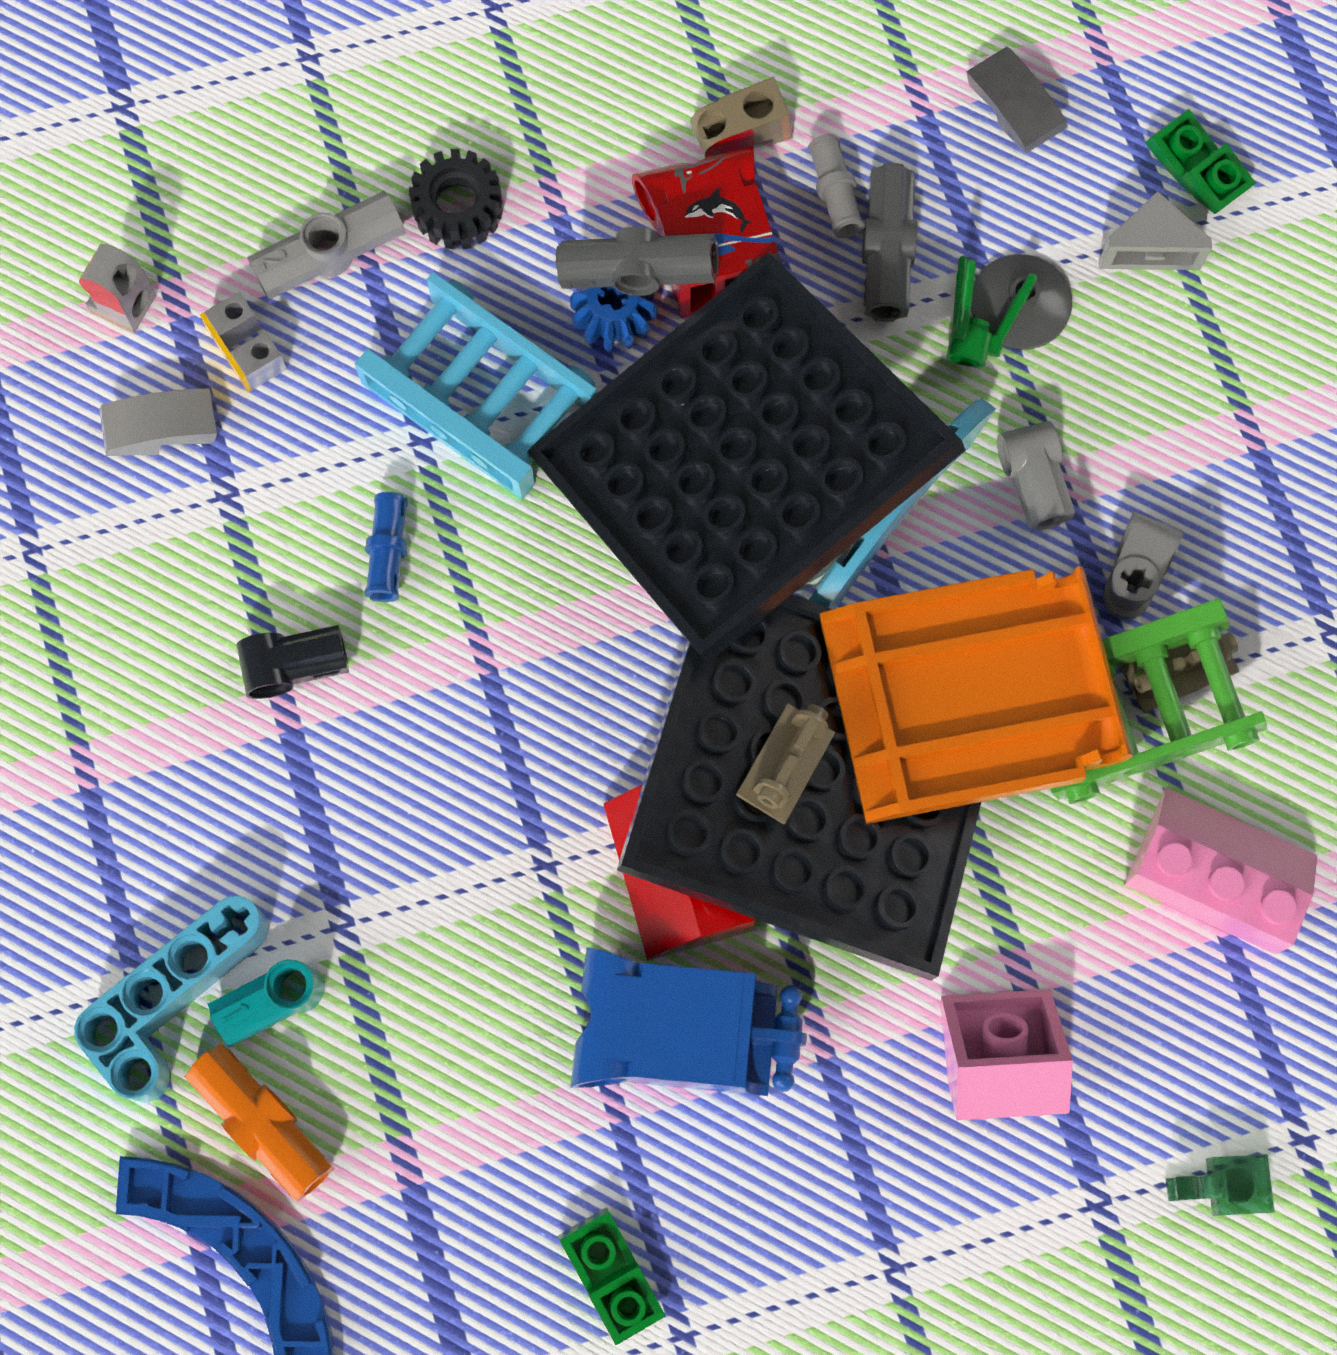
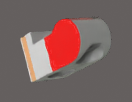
(114, 284)

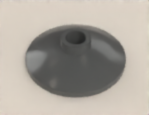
(1041, 316)

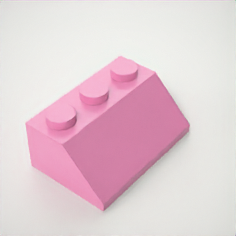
(1224, 872)

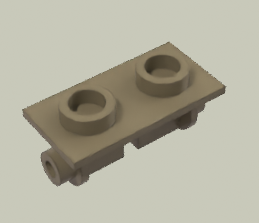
(1184, 670)
(787, 761)

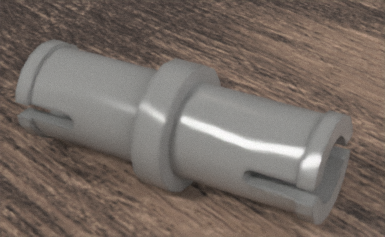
(836, 186)

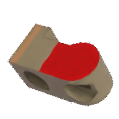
(743, 119)

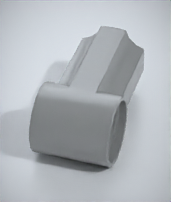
(1034, 460)

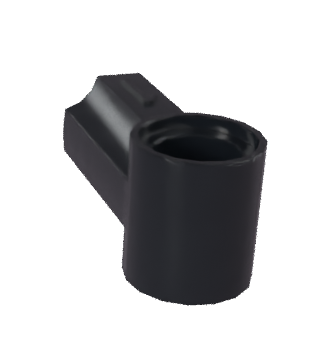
(276, 662)

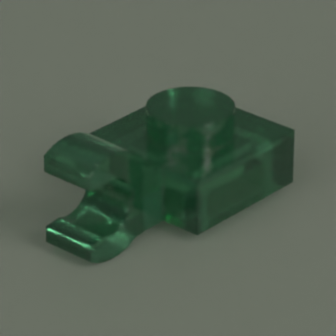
(1232, 1184)

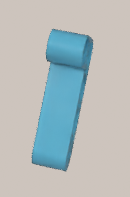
(178, 988)

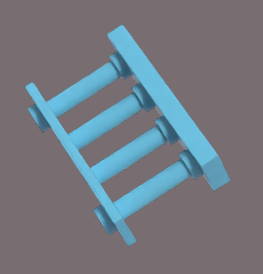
(470, 433)

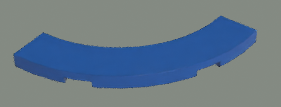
(242, 1237)

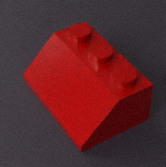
(665, 917)

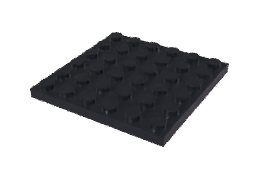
(744, 455)
(823, 873)

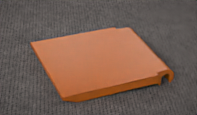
(973, 692)

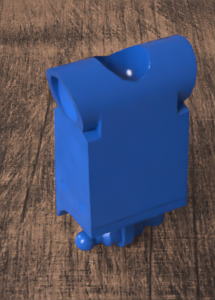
(685, 1028)

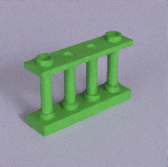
(1148, 647)

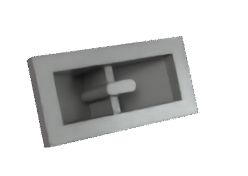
(1157, 239)

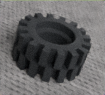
(450, 173)

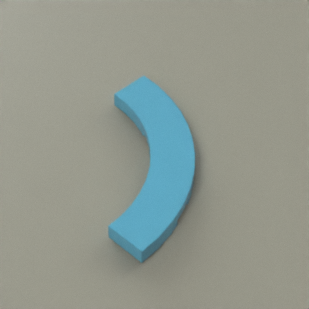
(843, 576)

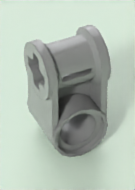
(1141, 561)

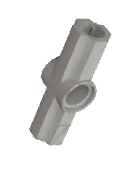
(354, 230)

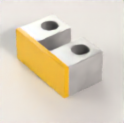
(229, 331)

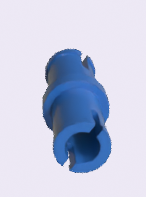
(386, 547)

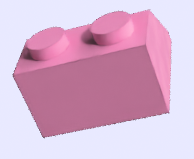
(1006, 1055)

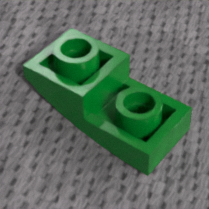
(1197, 164)
(611, 1276)

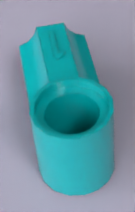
(263, 1003)

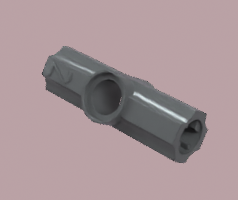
(889, 242)
(637, 261)

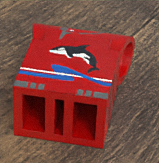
(709, 198)

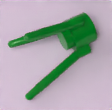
(970, 336)

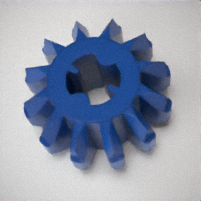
(600, 321)

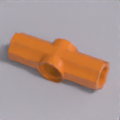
(259, 1122)

